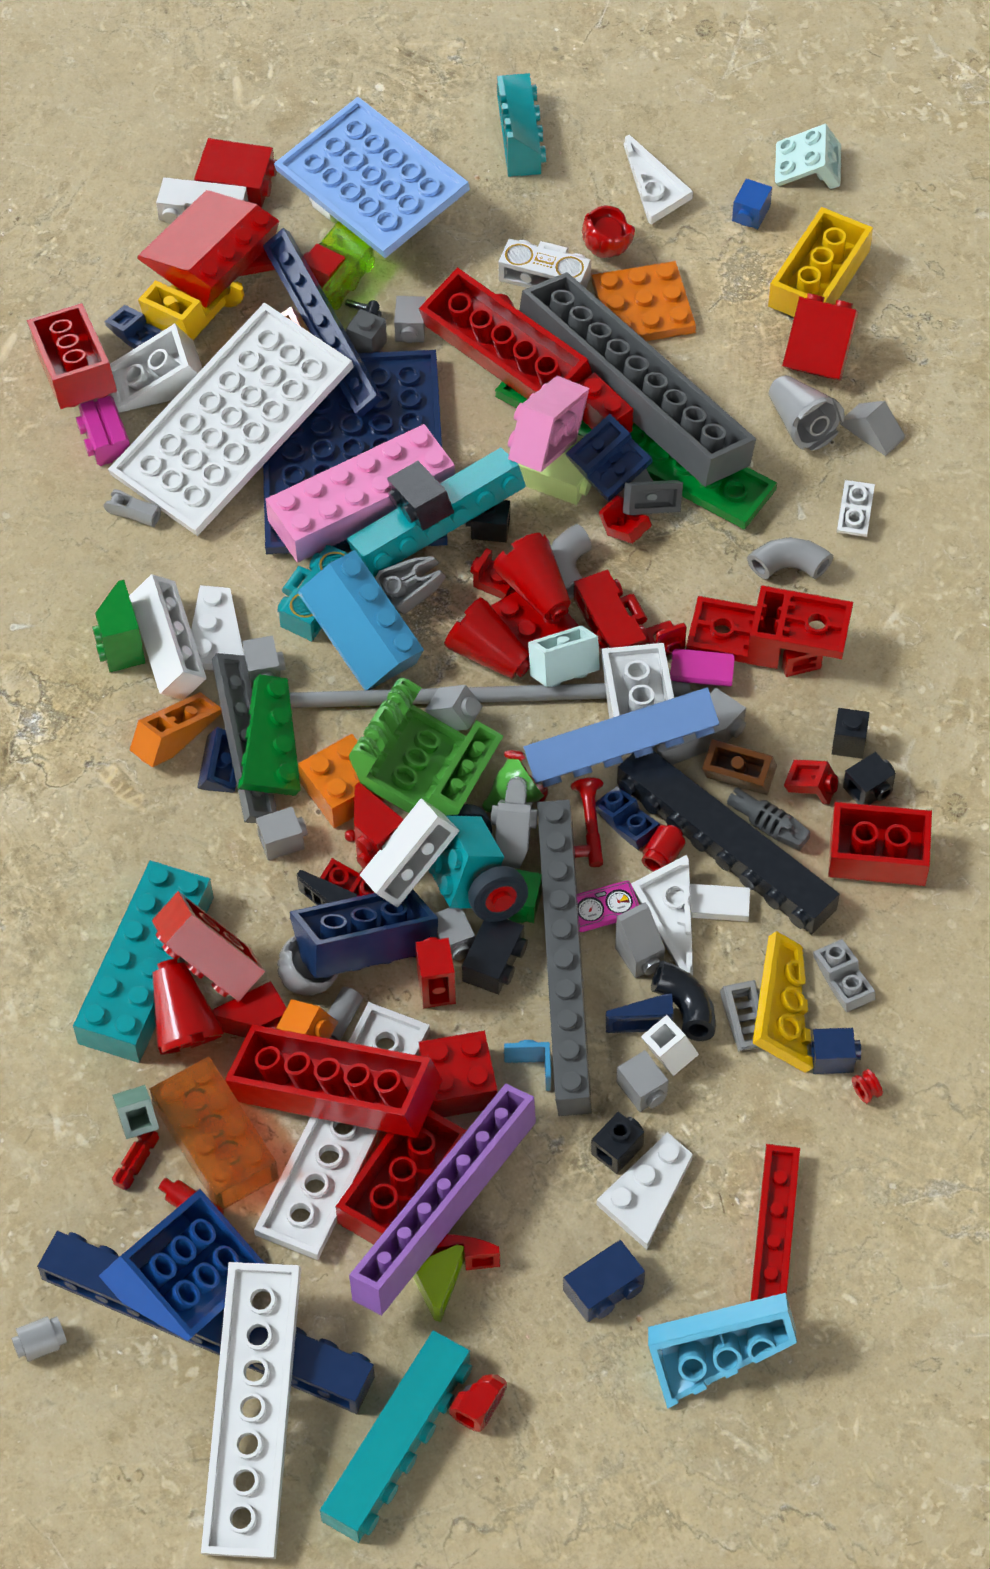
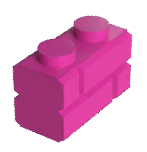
(103, 429)

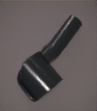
(372, 306)

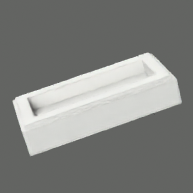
(719, 902)

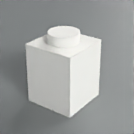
(670, 1045)

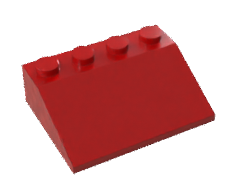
(210, 245)

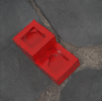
(477, 1252)

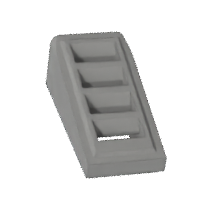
(738, 990)

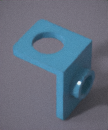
(530, 1052)

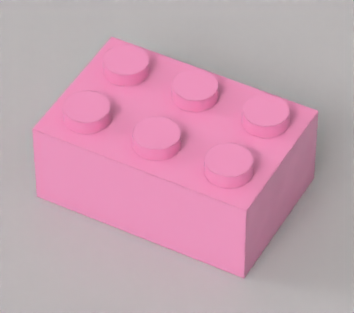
(547, 423)

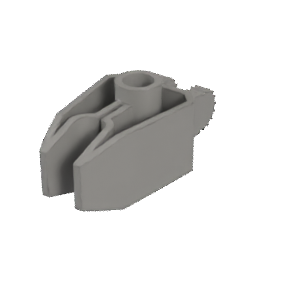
(406, 584)
(514, 822)

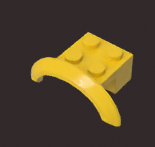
(171, 306)

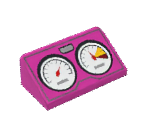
(604, 904)

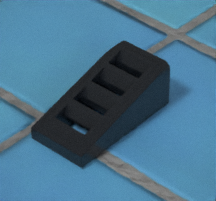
(320, 890)

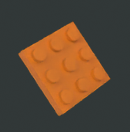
(647, 300)

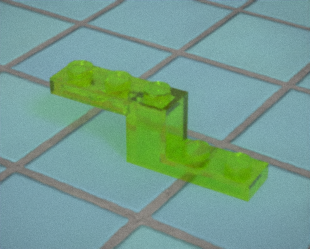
(358, 261)

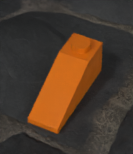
(172, 728)

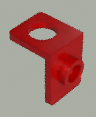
(672, 636)

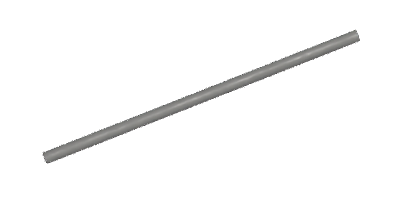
(483, 694)

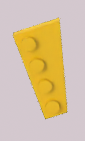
(782, 1005)

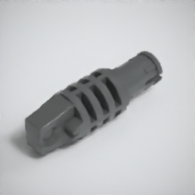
(770, 819)

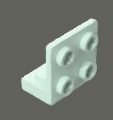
(807, 154)

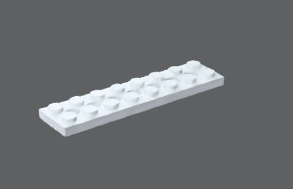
(318, 1137)
(269, 1426)

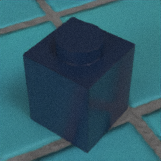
(834, 1050)

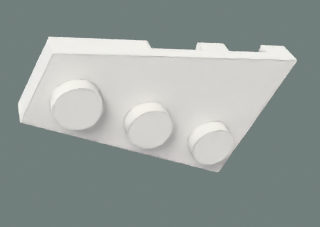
(215, 625)
(645, 1189)

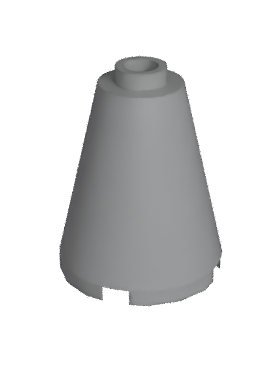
(806, 412)

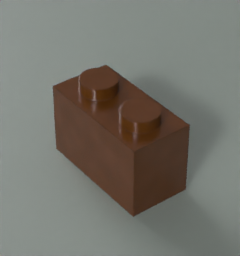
(739, 767)

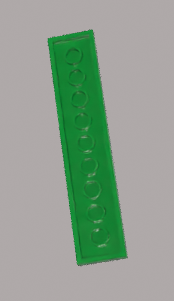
(733, 498)

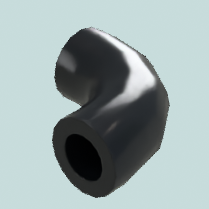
(689, 997)

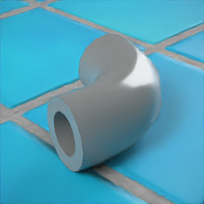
(567, 550)
(789, 553)

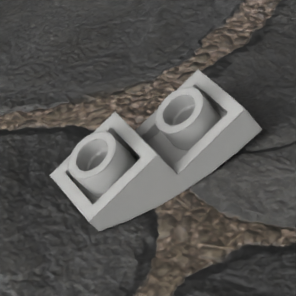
(843, 975)

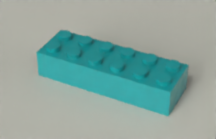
(120, 1003)

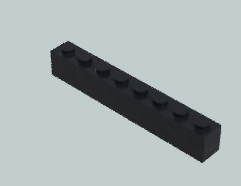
(729, 840)

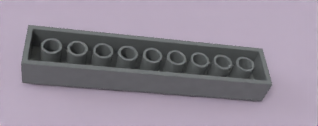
(662, 398)

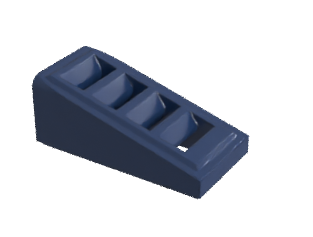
(639, 1015)

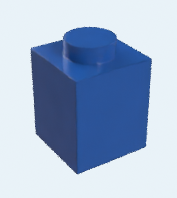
(752, 204)

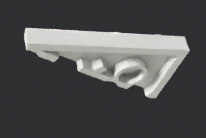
(657, 186)
(670, 903)

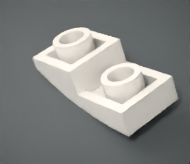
(855, 508)

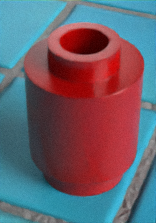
(663, 847)

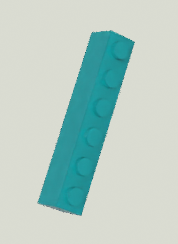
(470, 494)
(396, 1436)

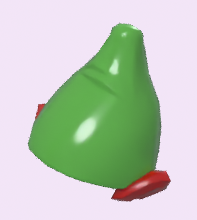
(512, 768)

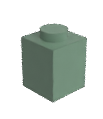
(135, 1112)

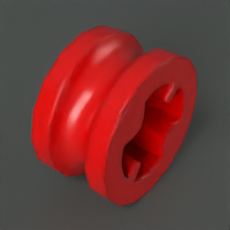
(867, 1086)

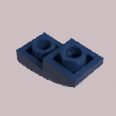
(626, 818)

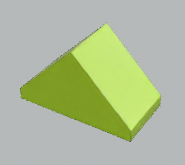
(438, 1278)

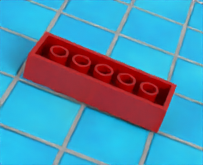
(499, 336)
(334, 1080)

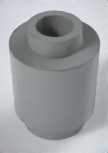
(39, 1338)

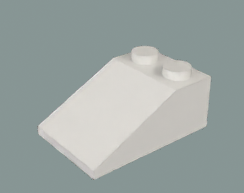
(155, 370)
(635, 677)

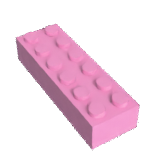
(351, 493)

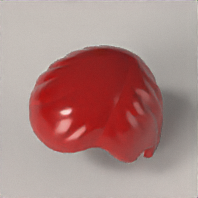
(607, 232)

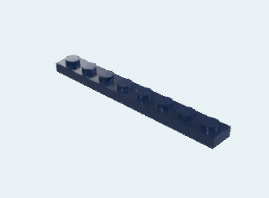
(321, 318)

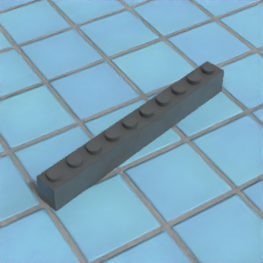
(564, 959)

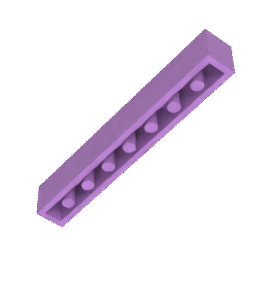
(442, 1199)

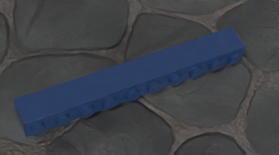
(317, 1365)

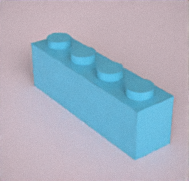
(718, 1343)

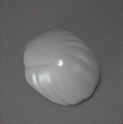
(296, 975)

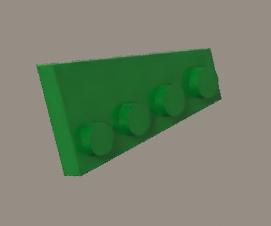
(270, 752)

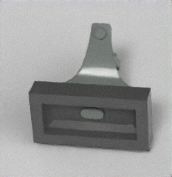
(651, 496)

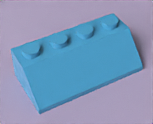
(361, 621)

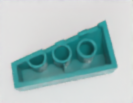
(519, 125)

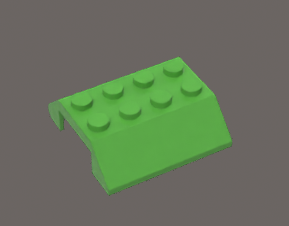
(418, 756)

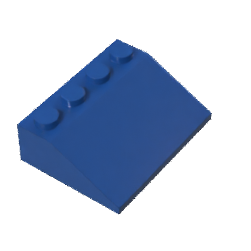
(180, 1267)

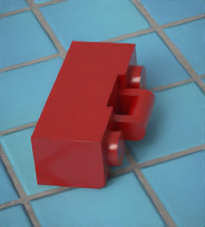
(605, 612)

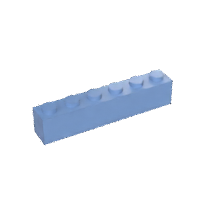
(620, 736)

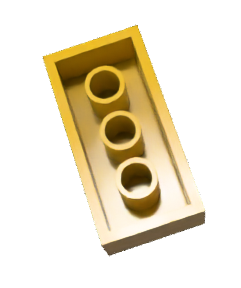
(821, 261)

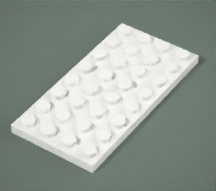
(230, 418)

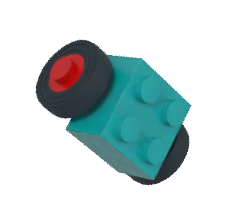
(472, 872)

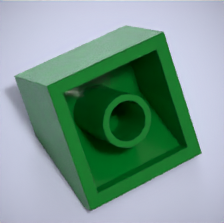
(118, 631)

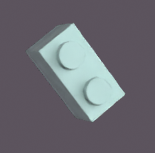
(564, 656)

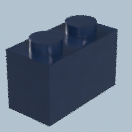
(604, 1281)

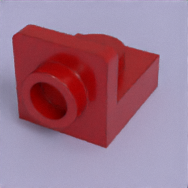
(486, 578)
(800, 662)
(812, 778)

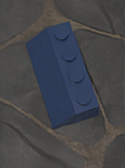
(360, 932)

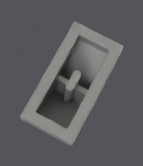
(875, 426)

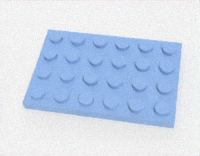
(372, 177)

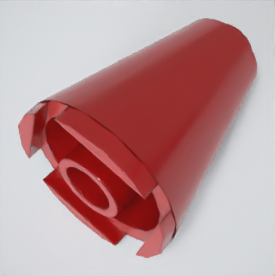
(535, 575)
(488, 641)
(181, 1010)

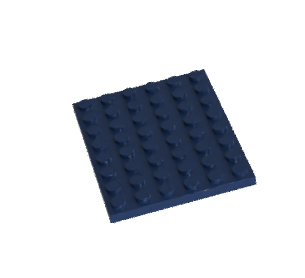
(337, 434)

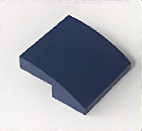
(609, 457)

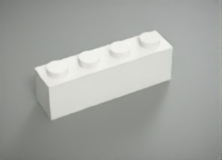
(167, 637)

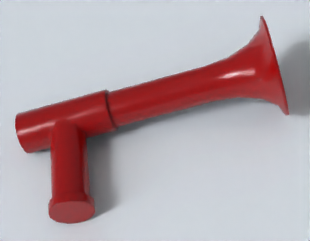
(587, 789)

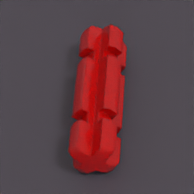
(134, 1160)

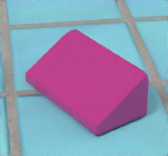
(702, 667)

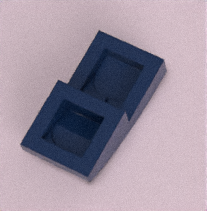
(131, 326)

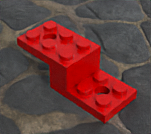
(774, 624)

